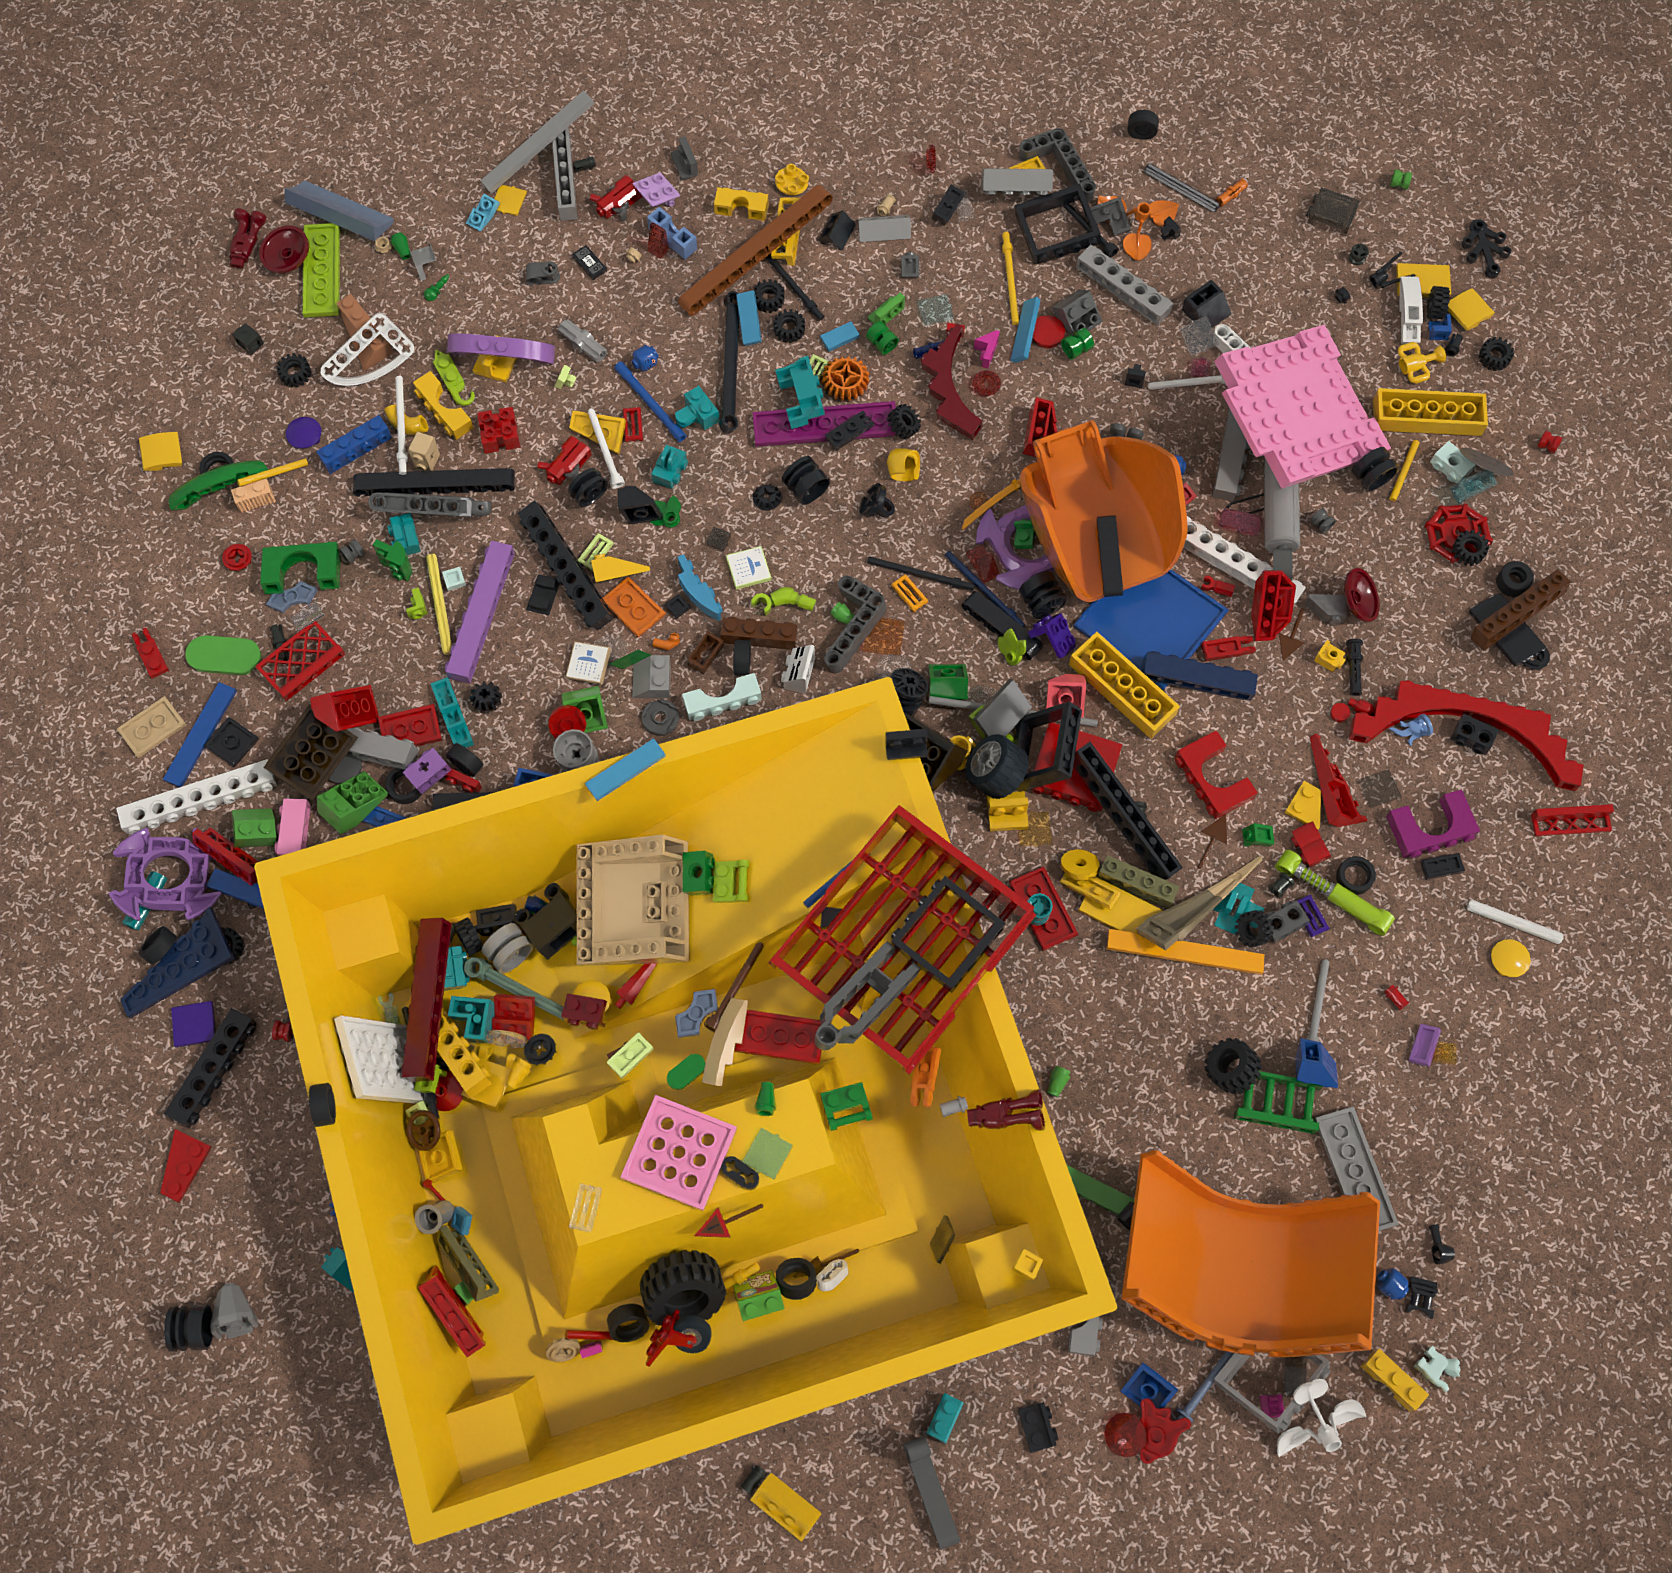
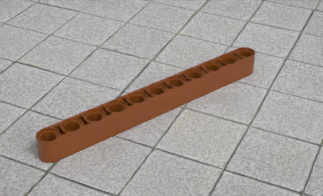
(755, 250)

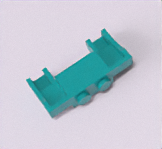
(805, 383)

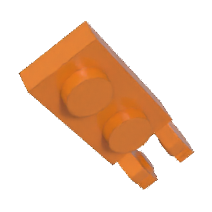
(925, 1078)

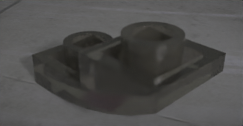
(1294, 1374)

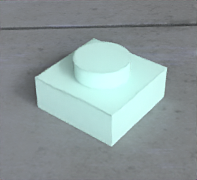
(454, 578)

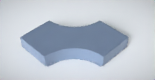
(300, 594)
(689, 1022)

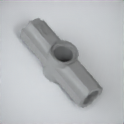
(582, 340)

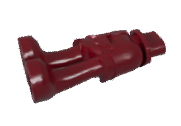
(243, 243)
(999, 1113)

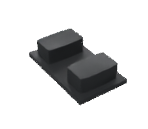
(543, 595)

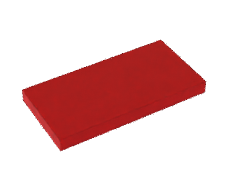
(1059, 925)
(780, 1037)

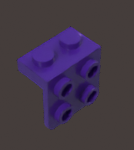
(1057, 632)

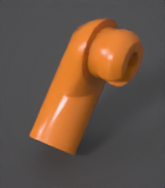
(667, 644)

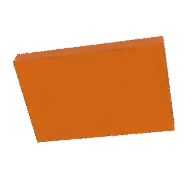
(633, 607)

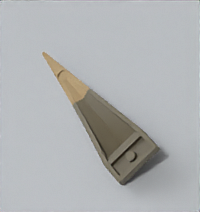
(1180, 919)

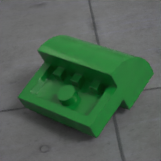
(394, 558)

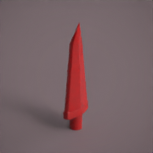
(633, 986)

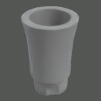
(431, 1217)

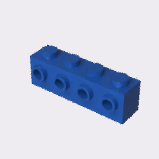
(354, 444)

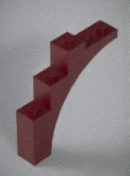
(952, 410)

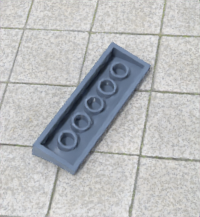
(338, 210)

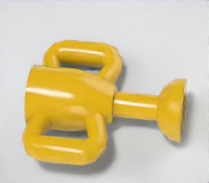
(1417, 361)

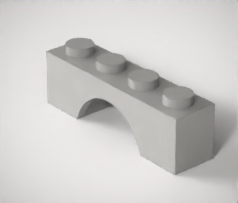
(1084, 1339)

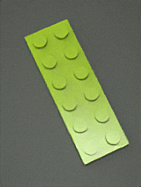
(322, 271)

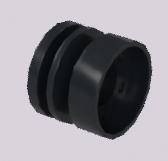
(806, 480)
(1042, 594)
(910, 688)
(188, 1328)

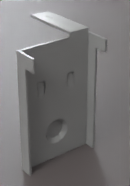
(422, 256)

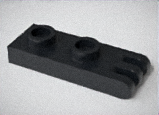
(849, 430)

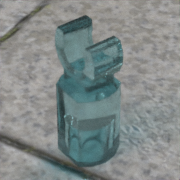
(390, 1012)

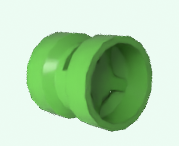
(1397, 178)

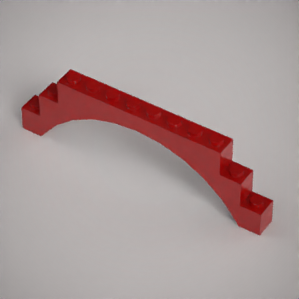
(1524, 725)

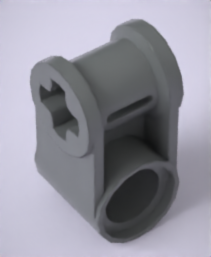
(540, 273)

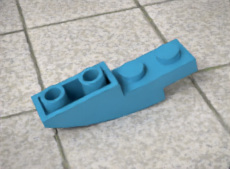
(696, 591)

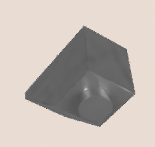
(1328, 607)

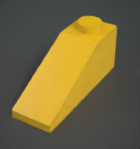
(611, 567)

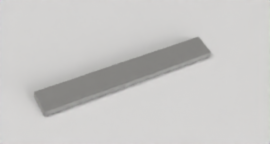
(537, 141)

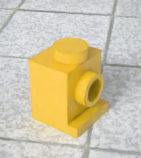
(1330, 657)

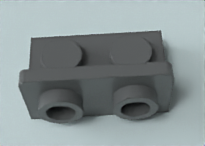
(685, 160)

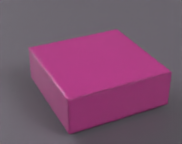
(591, 1349)

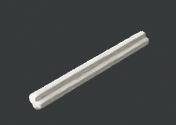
(1515, 921)

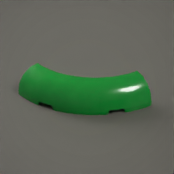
(212, 481)

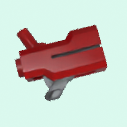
(618, 199)
(568, 461)

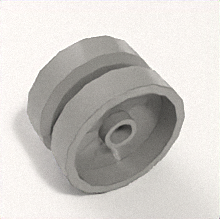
(507, 948)

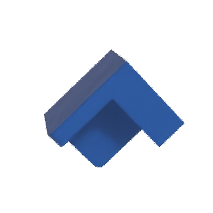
(1440, 329)

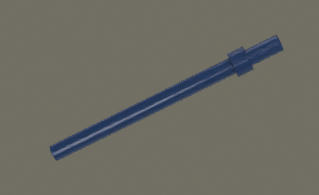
(982, 587)

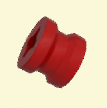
(282, 1031)

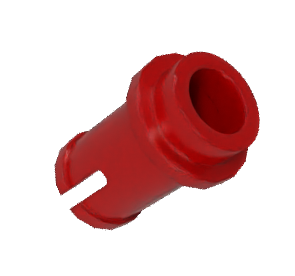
(1396, 997)

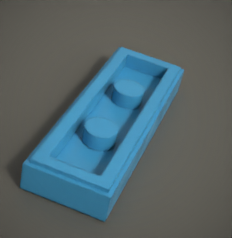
(749, 318)

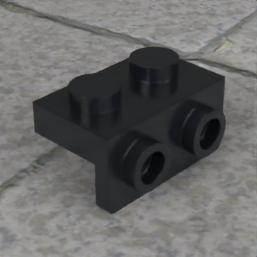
(494, 918)

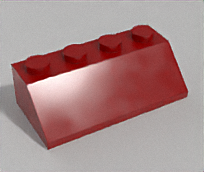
(346, 708)

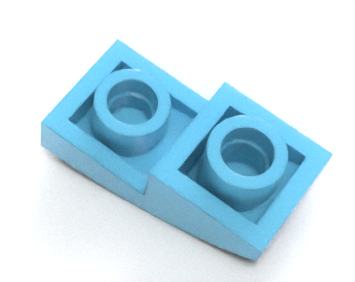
(483, 213)

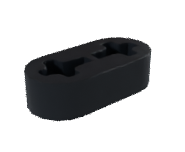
(736, 1177)

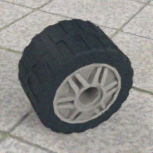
(996, 766)

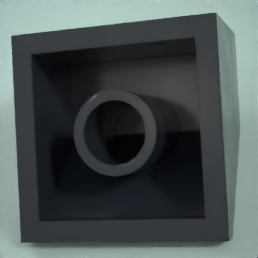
(637, 506)

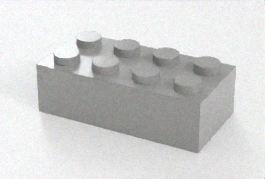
(1017, 180)

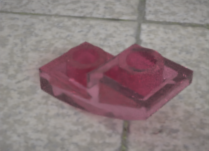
(1240, 521)

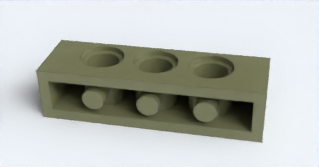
(1138, 882)

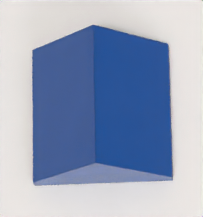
(1148, 1384)

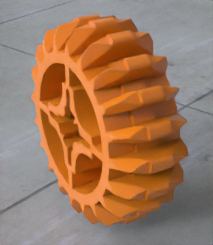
(855, 382)

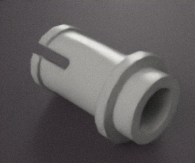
(954, 1106)

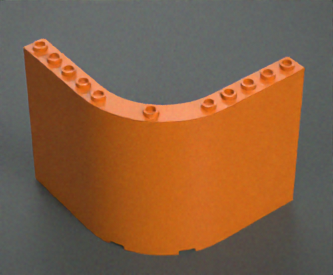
(1251, 1271)

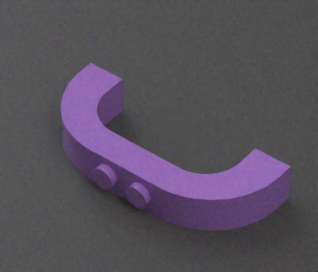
(500, 346)

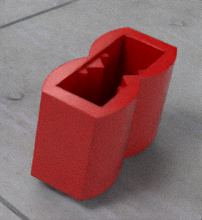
(1311, 844)

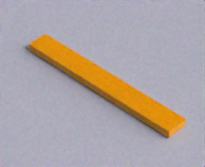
(1187, 952)

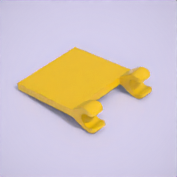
(499, 1075)

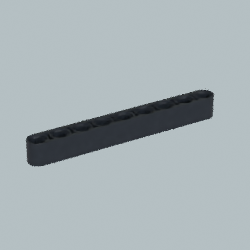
(435, 481)

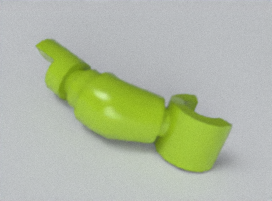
(783, 596)

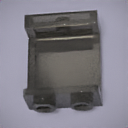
(1333, 209)

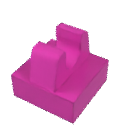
(1272, 1405)

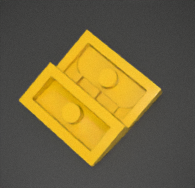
(1469, 309)
(160, 451)

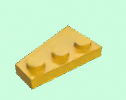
(611, 427)

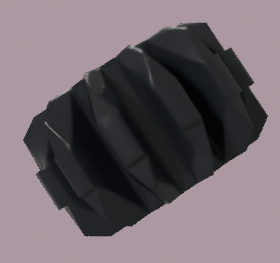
(492, 693)

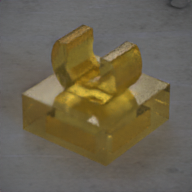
(1446, 1053)

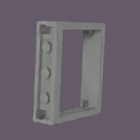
(1283, 1422)

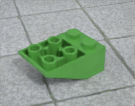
(350, 802)

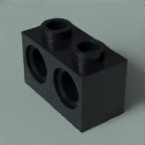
(1475, 730)

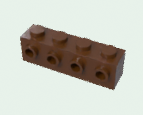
(760, 633)

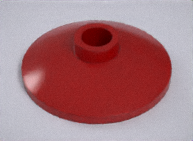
(452, 1092)

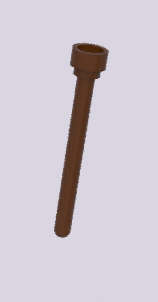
(712, 1022)

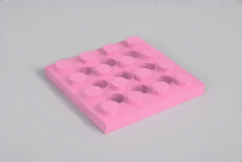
(652, 1130)

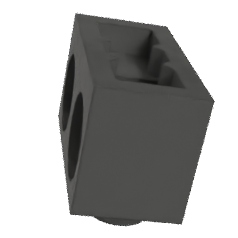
(1288, 925)

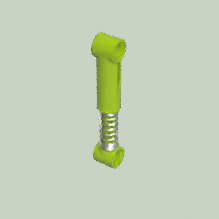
(1376, 919)

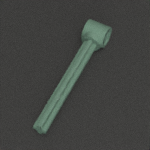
(486, 972)

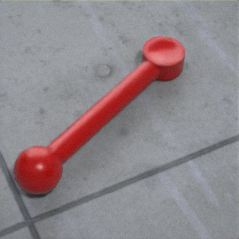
(428, 1184)

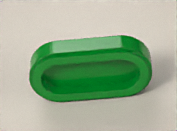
(686, 1072)

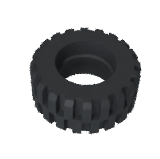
(684, 1283)

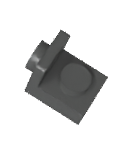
(910, 265)

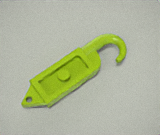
(451, 377)

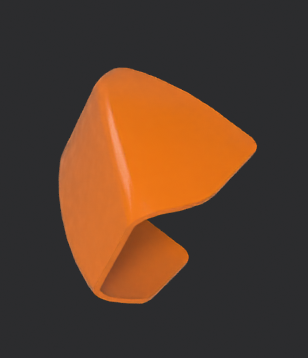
(1095, 477)

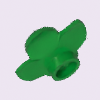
(669, 510)

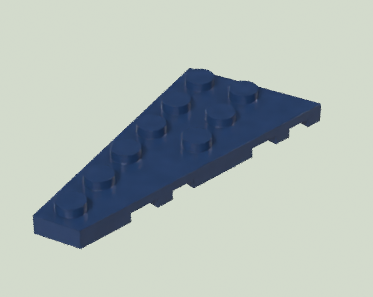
(189, 959)

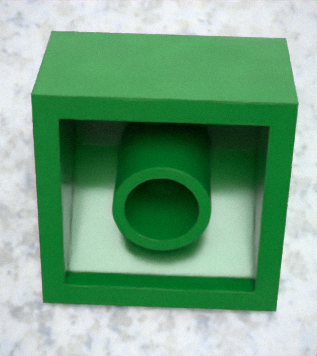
(948, 681)

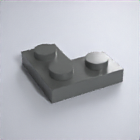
(1115, 213)

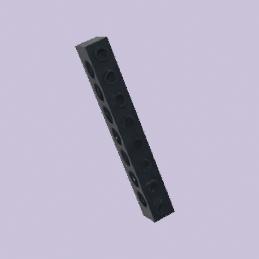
(536, 513)
(1125, 812)

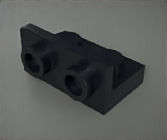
(906, 744)
(1038, 1427)

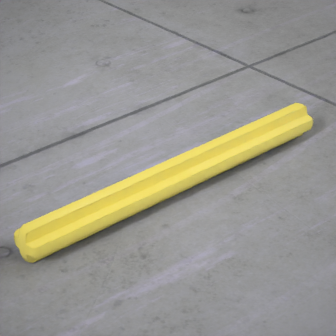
(439, 603)

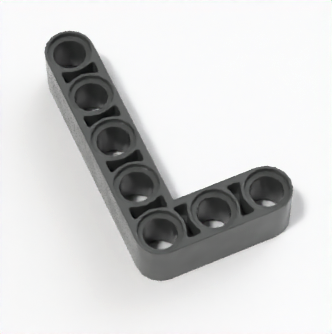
(1059, 144)
(857, 623)
(929, 1487)

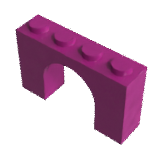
(1414, 841)

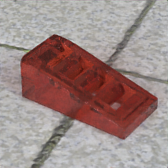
(657, 241)

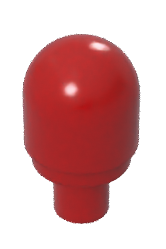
(1361, 706)

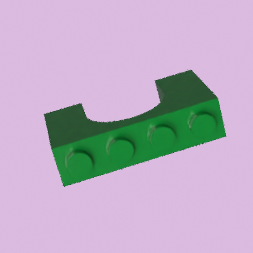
(279, 559)

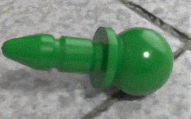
(431, 294)

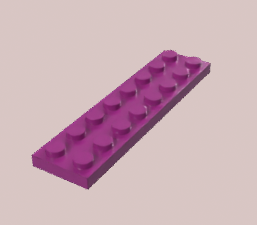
(774, 426)

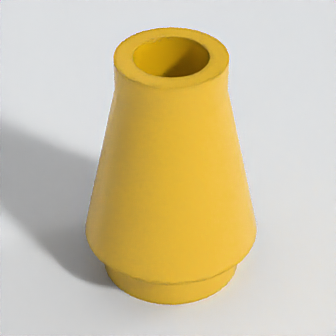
(519, 1071)

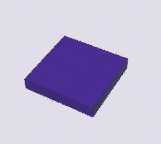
(193, 1024)

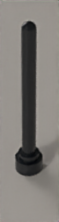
(1110, 249)

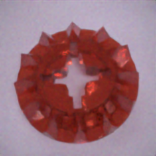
(931, 158)
(993, 381)

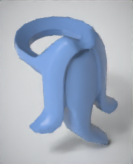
(1417, 728)

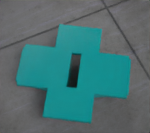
(1224, 908)

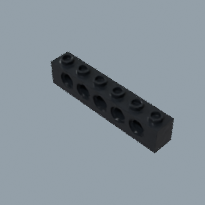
(200, 1073)

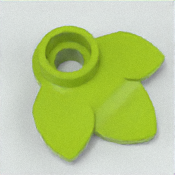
(1011, 647)

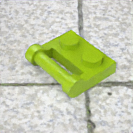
(726, 881)

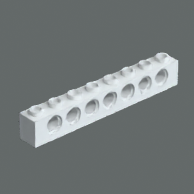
(1230, 551)
(187, 794)

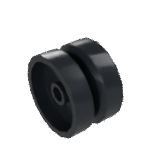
(1375, 469)

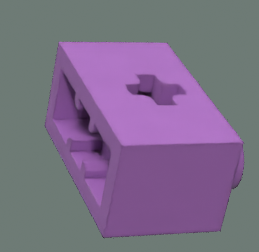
(436, 770)

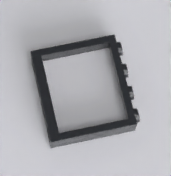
(1050, 202)
(1066, 745)
(912, 918)

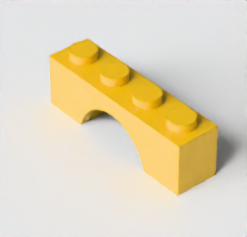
(455, 420)

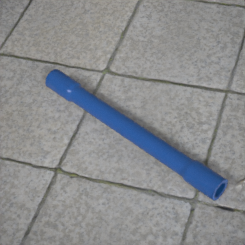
(627, 375)

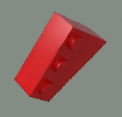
(1040, 423)

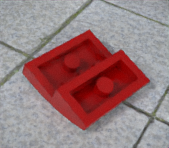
(514, 1014)

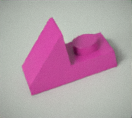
(987, 345)

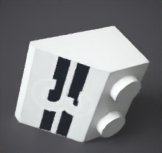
(799, 669)

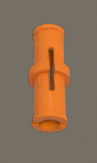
(1232, 192)

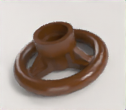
(429, 1129)

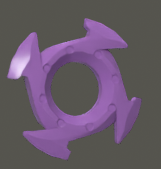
(999, 536)
(187, 897)

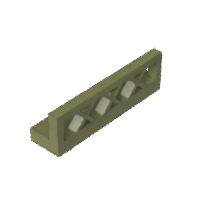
(463, 1266)

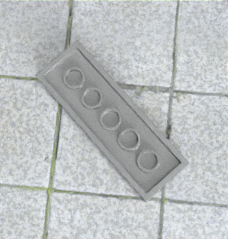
(1353, 1160)

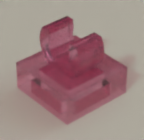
(1200, 367)

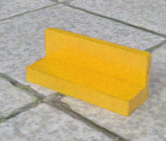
(786, 1506)

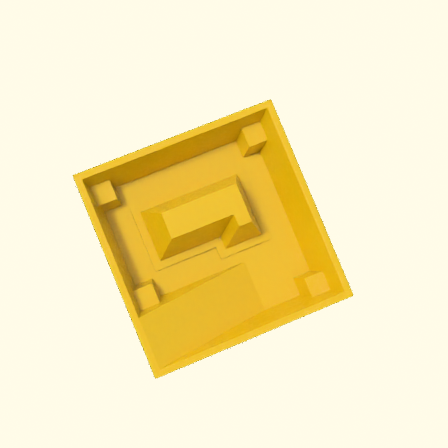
(508, 1424)

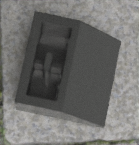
(1078, 311)

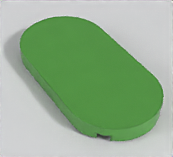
(223, 655)

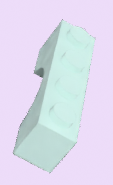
(700, 705)

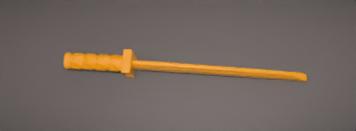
(1014, 486)

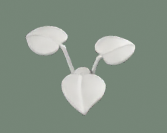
(1327, 1435)

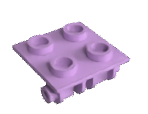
(657, 190)

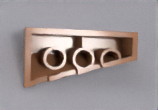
(354, 318)

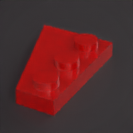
(183, 1164)

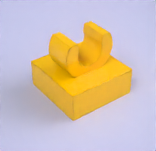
(1027, 1264)

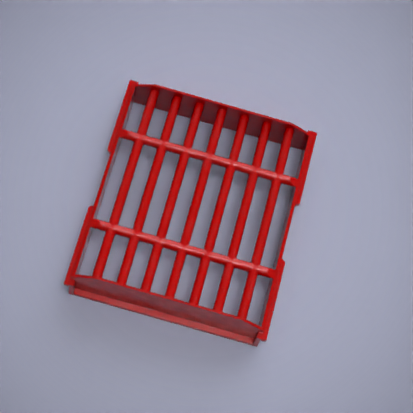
(963, 866)

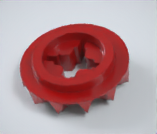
(231, 552)

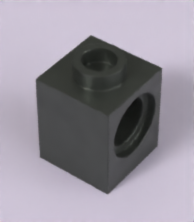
(248, 338)

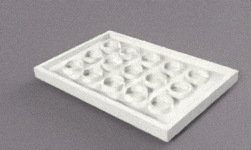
(375, 1059)

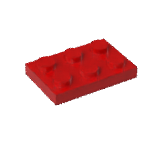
(416, 725)

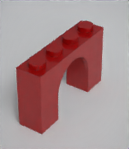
(1217, 800)

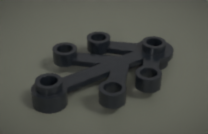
(1486, 246)

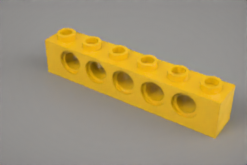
(477, 1080)

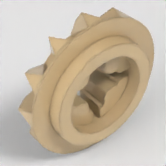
(556, 1350)

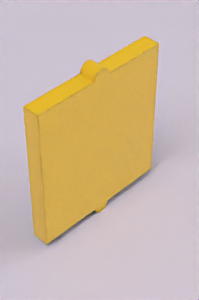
(510, 199)

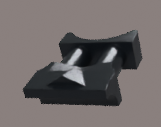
(1422, 1287)

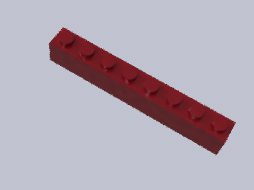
(426, 1000)

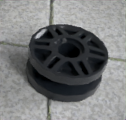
(588, 487)

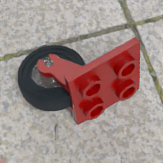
(687, 1333)

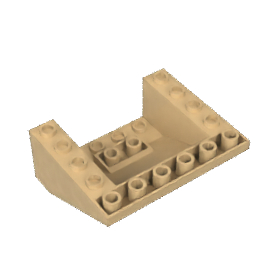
(632, 902)

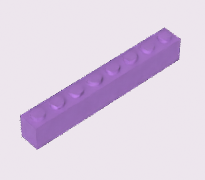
(479, 612)

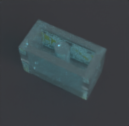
(1473, 486)

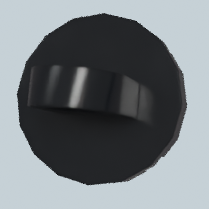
(874, 502)

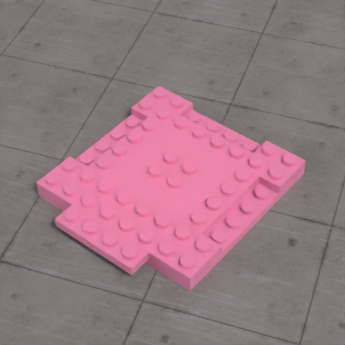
(1298, 406)

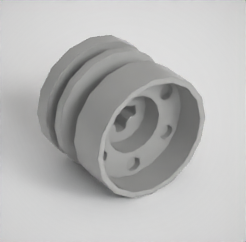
(571, 744)

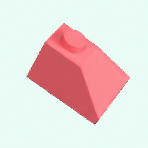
(1065, 689)

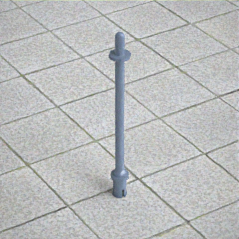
(1200, 1393)

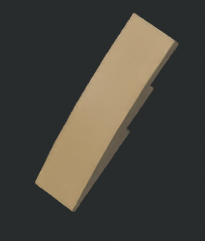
(722, 1046)

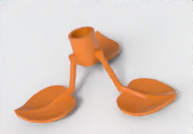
(1139, 245)

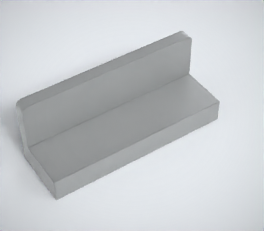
(884, 228)

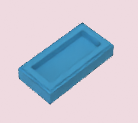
(839, 336)

